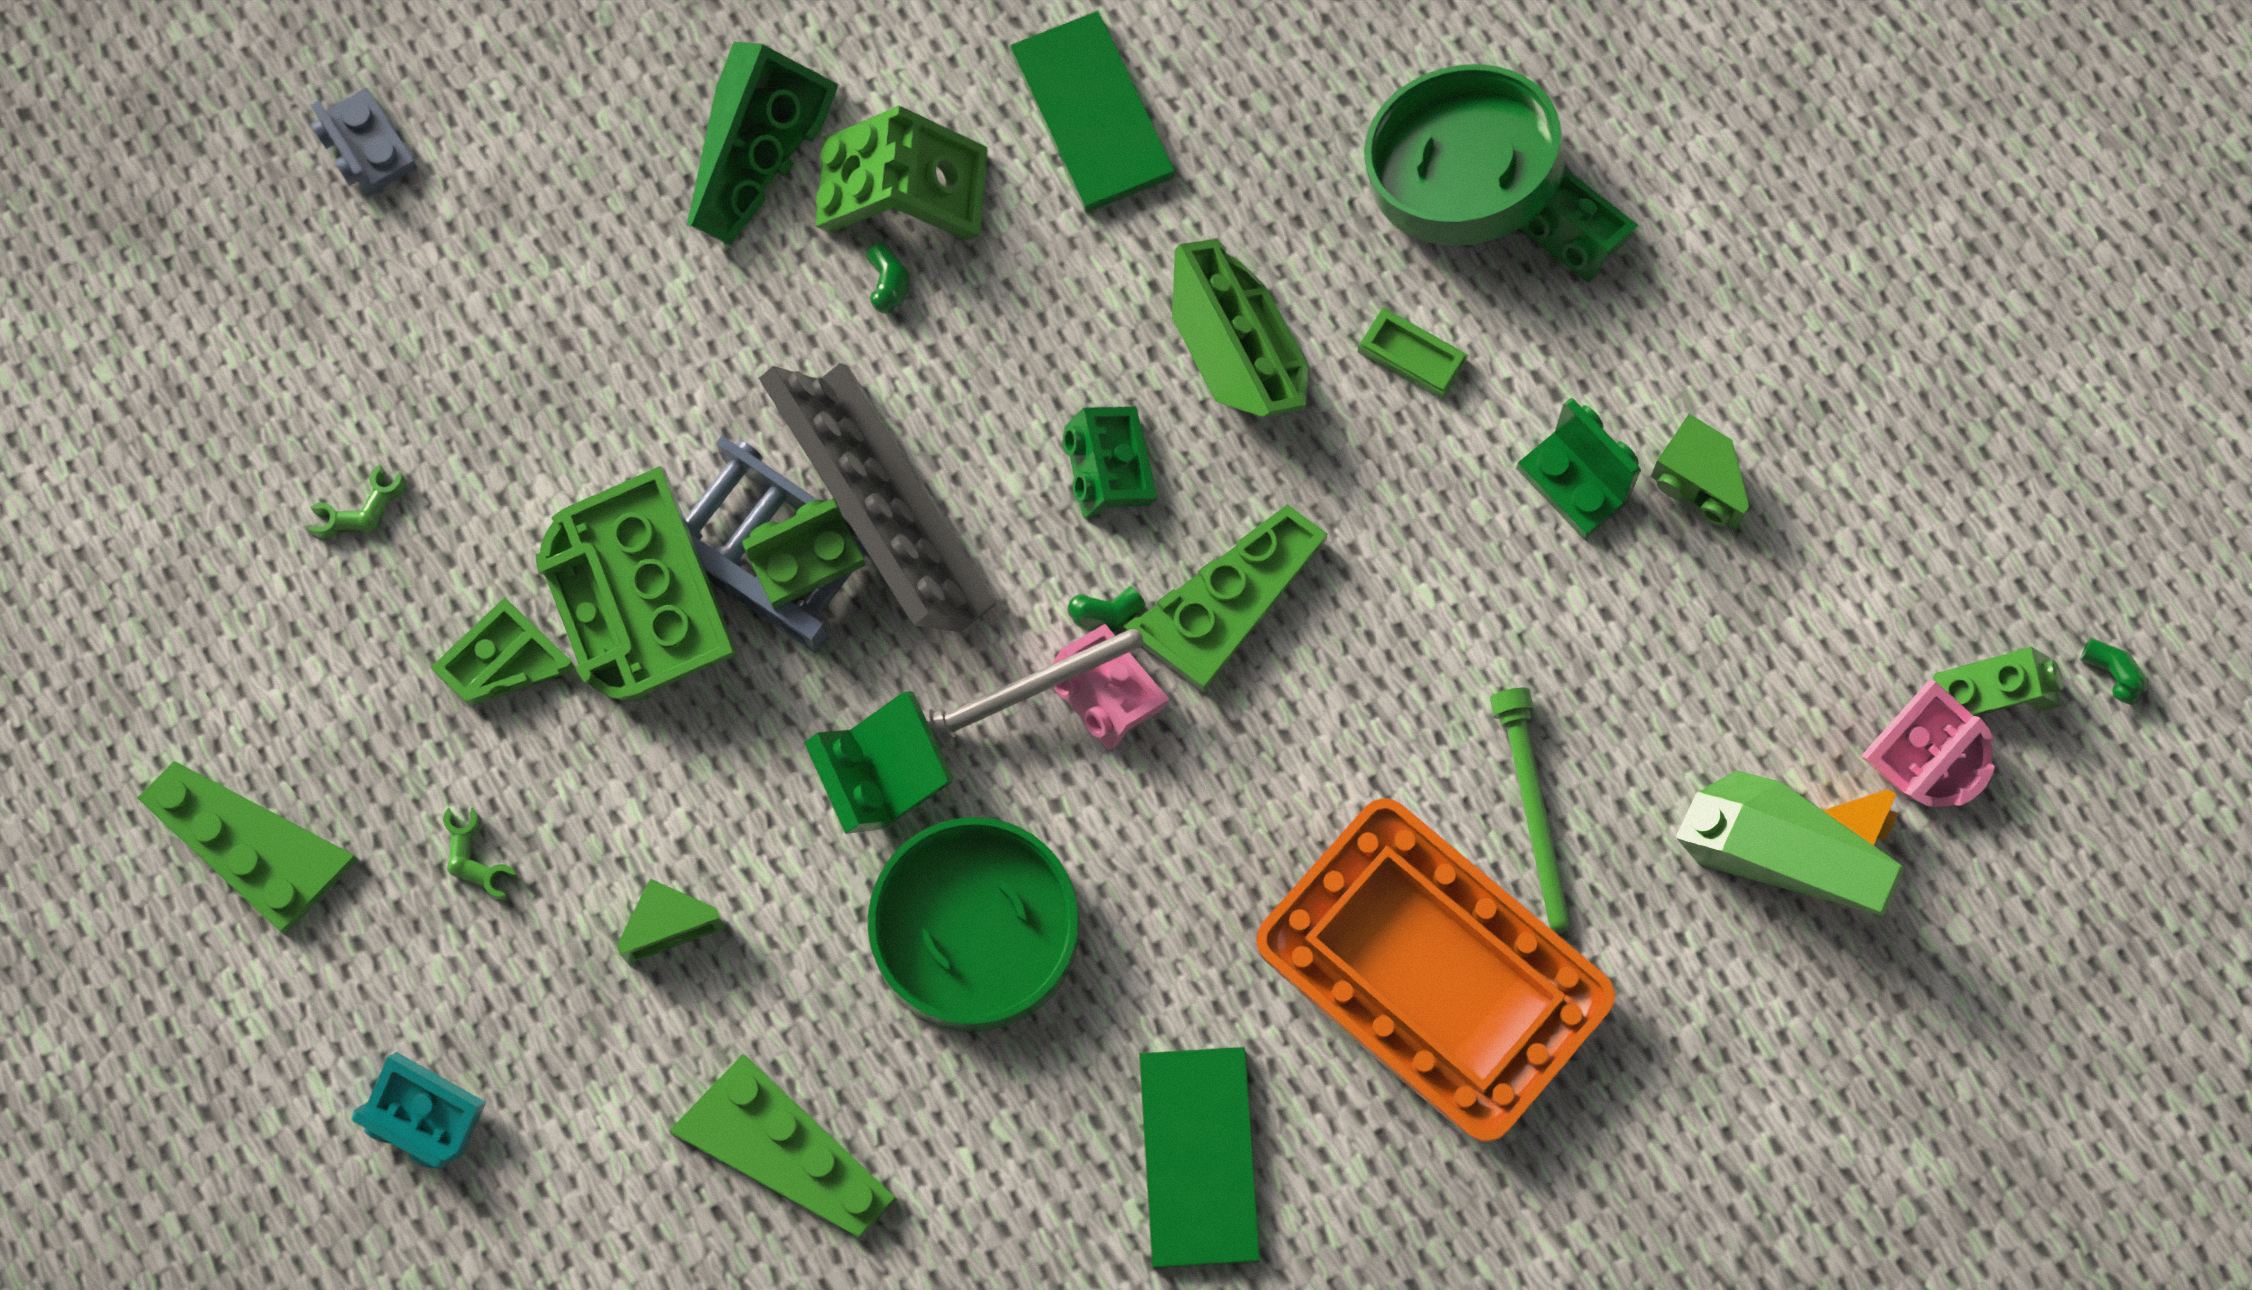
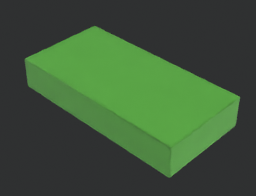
(1412, 353)

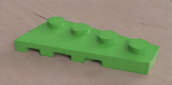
(1219, 608)
(254, 850)
(775, 1142)

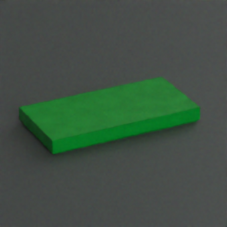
(1092, 111)
(1199, 1158)

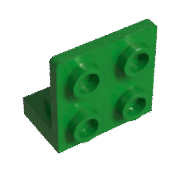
(1582, 469)
(880, 765)

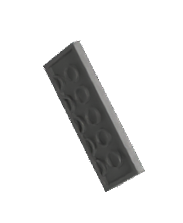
(881, 497)

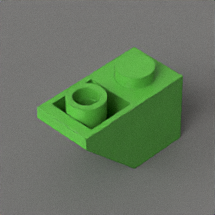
(1705, 471)

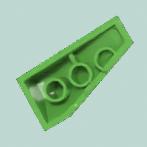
(1784, 840)

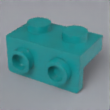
(419, 1113)

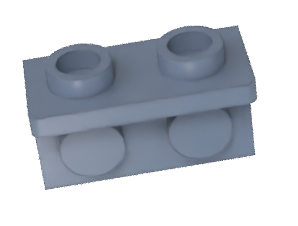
(365, 140)

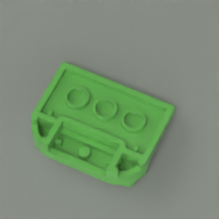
(633, 589)

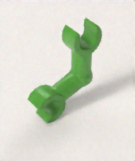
(366, 519)
(459, 860)

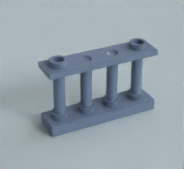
(724, 564)

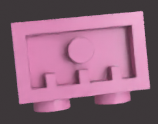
(1111, 695)

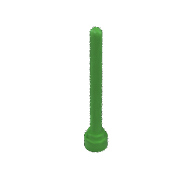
(1514, 710)

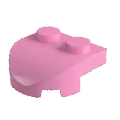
(1934, 750)

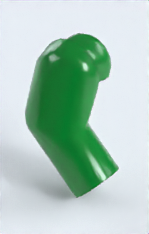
(893, 278)
(1092, 612)
(2121, 665)

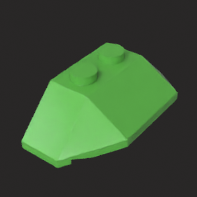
(1236, 332)

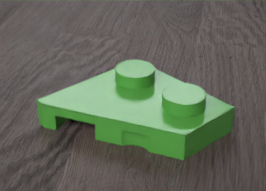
(500, 657)

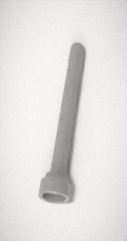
(945, 724)

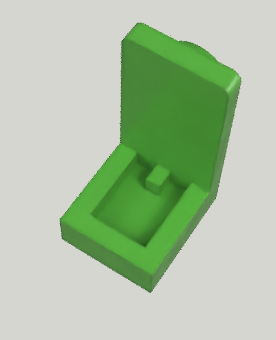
(2005, 682)

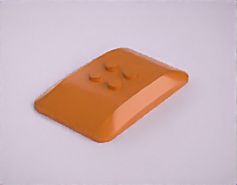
(1435, 970)

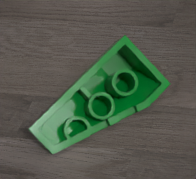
(754, 126)

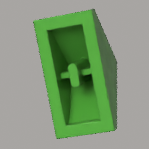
(664, 921)

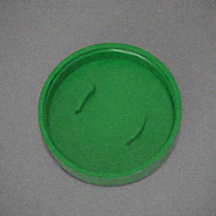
(1464, 154)
(973, 924)

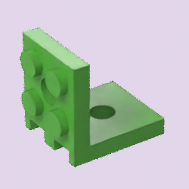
(894, 165)

